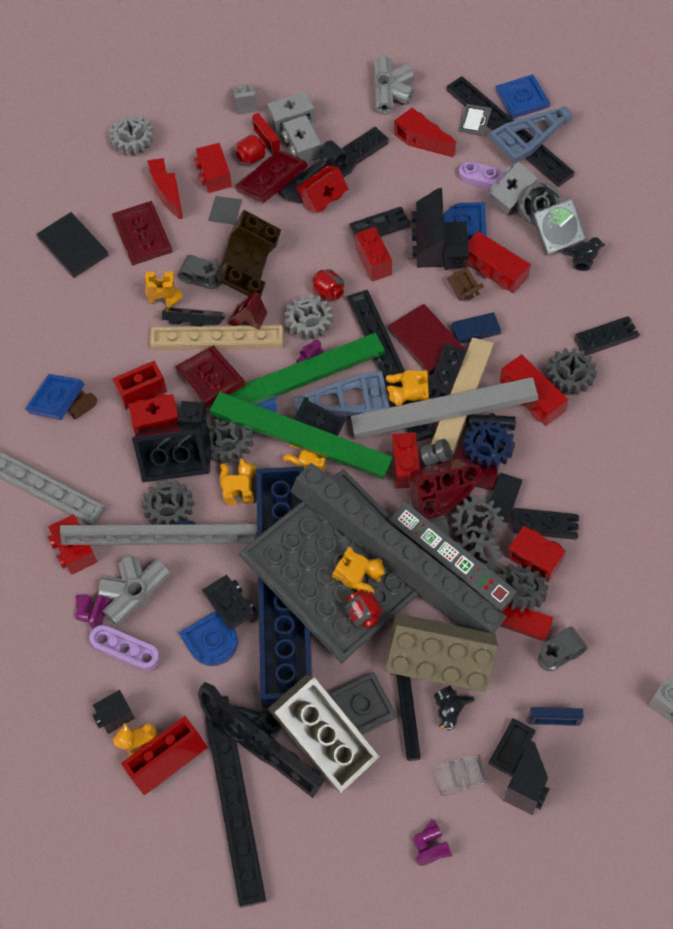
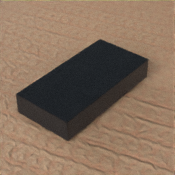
(505, 495)
(511, 747)

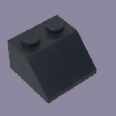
(528, 782)

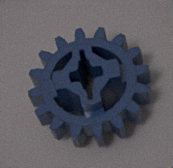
(483, 451)

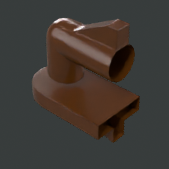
(82, 404)

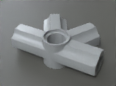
(391, 84)
(132, 580)

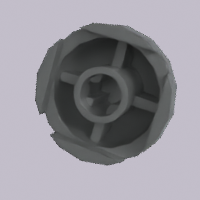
(536, 198)

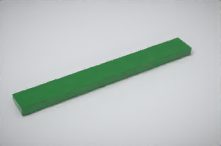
(310, 370)
(301, 435)

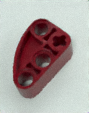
(443, 495)

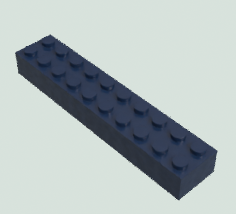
(282, 636)

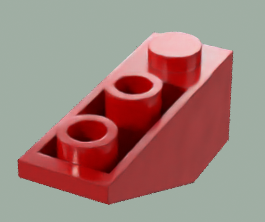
(422, 134)

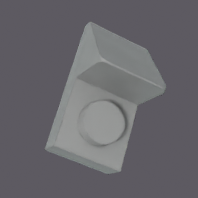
(244, 99)

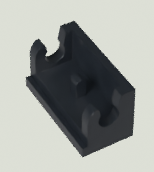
(455, 245)
(319, 417)

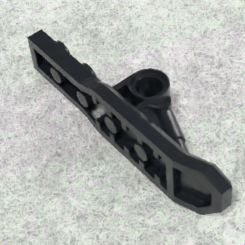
(343, 158)
(255, 735)

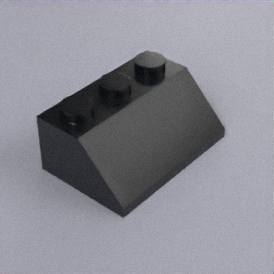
(429, 230)
(173, 451)

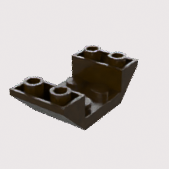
(247, 253)

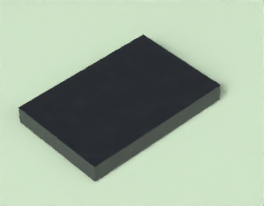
(72, 244)

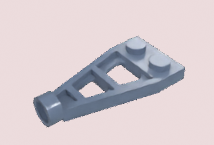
(514, 146)
(372, 388)

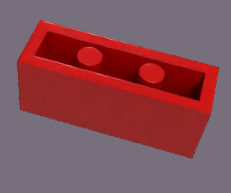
(497, 262)
(550, 401)
(164, 755)

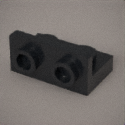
(229, 603)

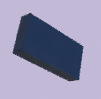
(476, 327)
(555, 716)

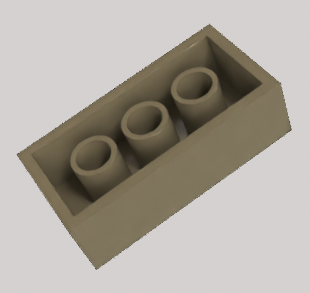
(440, 652)
(323, 733)

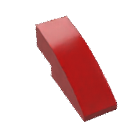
(165, 186)

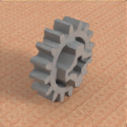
(141, 136)
(308, 316)

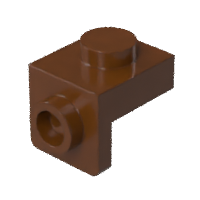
(464, 284)

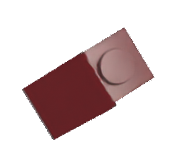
(250, 311)

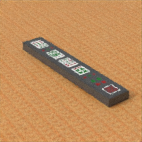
(453, 556)

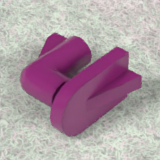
(310, 350)
(95, 617)
(428, 854)

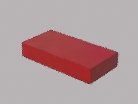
(264, 131)
(527, 623)

